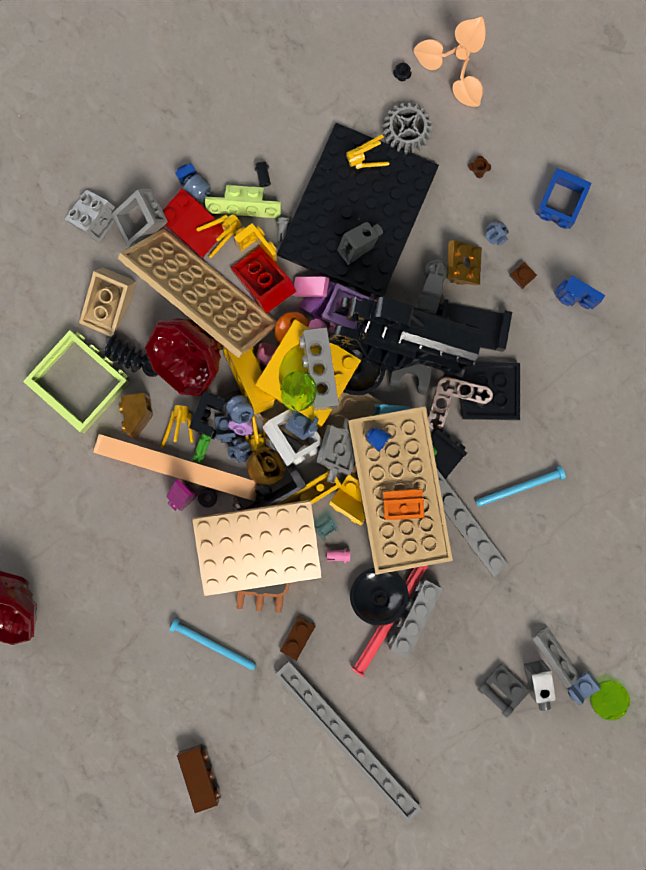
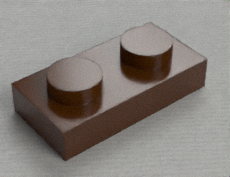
(297, 638)

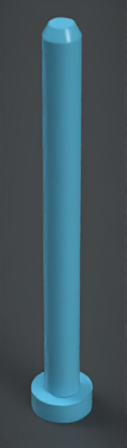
(559, 473)
(211, 644)

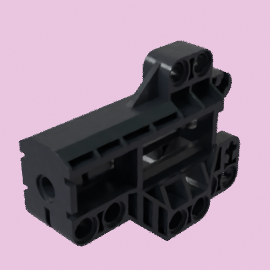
(403, 336)

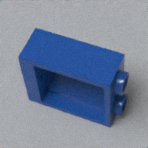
(571, 182)

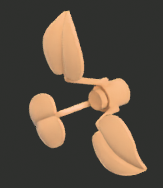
(471, 38)

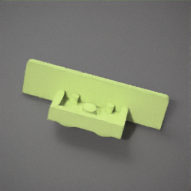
(243, 202)

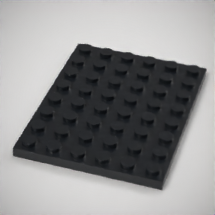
(345, 198)

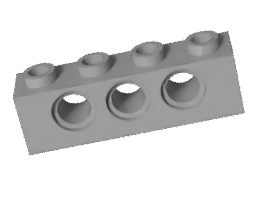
(320, 339)

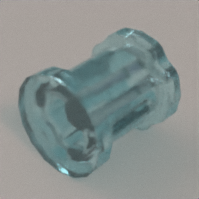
(326, 528)

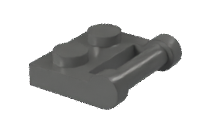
(508, 685)

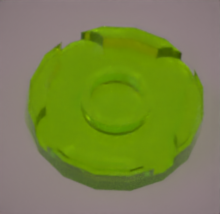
(298, 390)
(610, 701)

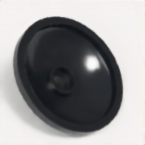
(366, 379)
(369, 587)

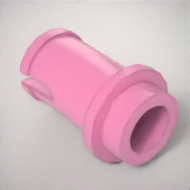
(338, 555)

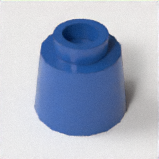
(378, 438)

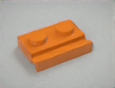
(403, 504)

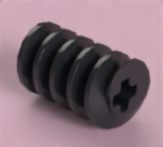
(124, 355)

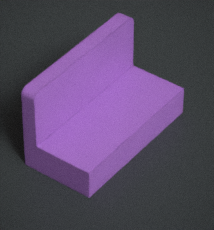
(316, 305)

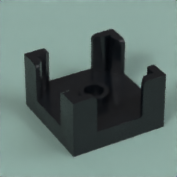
(203, 413)

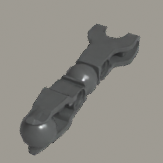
(429, 300)

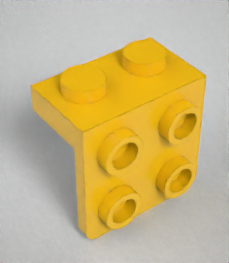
(250, 234)

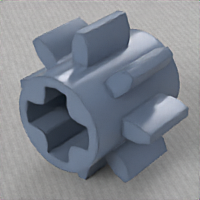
(497, 233)
(239, 450)

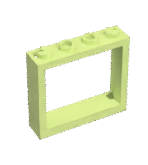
(49, 361)

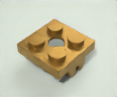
(457, 270)

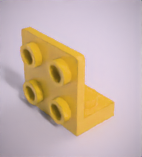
(349, 500)

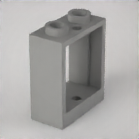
(155, 218)

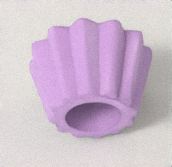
(241, 429)

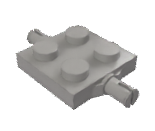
(337, 451)

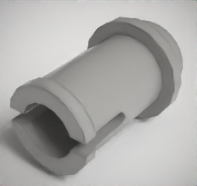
(283, 225)

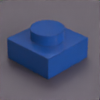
(184, 171)

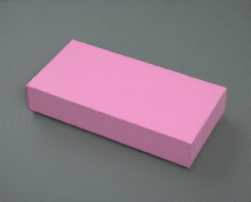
(311, 286)

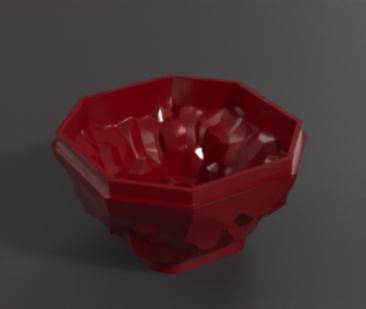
(184, 355)
(16, 609)

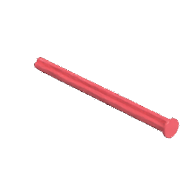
(382, 631)

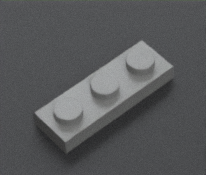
(556, 657)

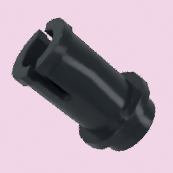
(263, 174)

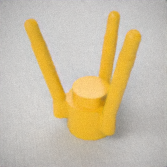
(356, 155)
(230, 226)
(180, 414)
(256, 440)

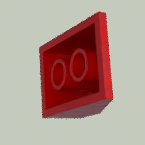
(185, 216)
(263, 279)

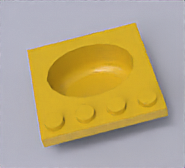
(289, 359)

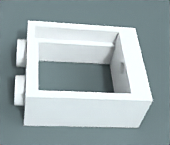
(281, 443)

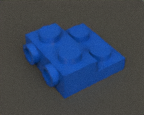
(575, 291)

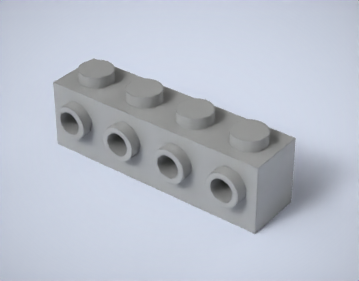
(415, 618)

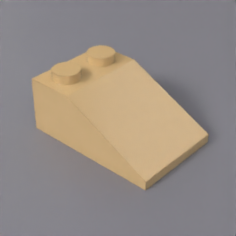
(107, 301)

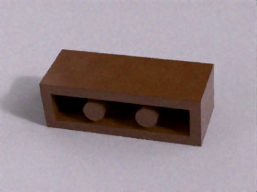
(199, 778)

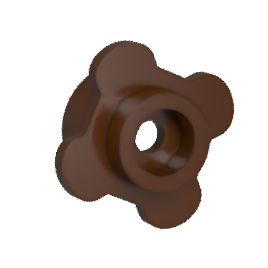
(480, 161)

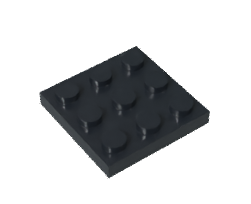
(505, 386)

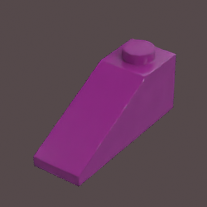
(181, 495)

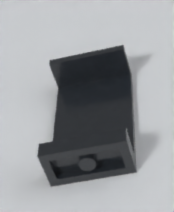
(494, 325)
(448, 452)
(278, 495)

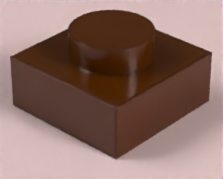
(523, 275)

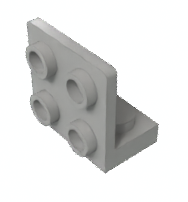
(92, 215)

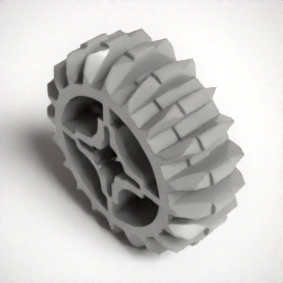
(398, 117)

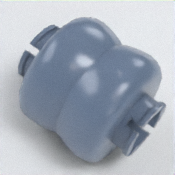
(197, 187)
(240, 409)

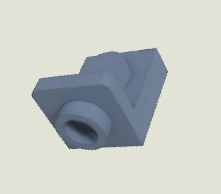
(301, 425)
(223, 431)
(583, 688)

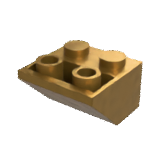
(136, 412)

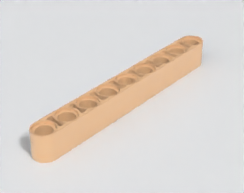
(175, 467)

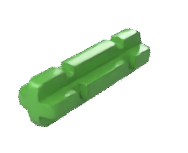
(201, 448)

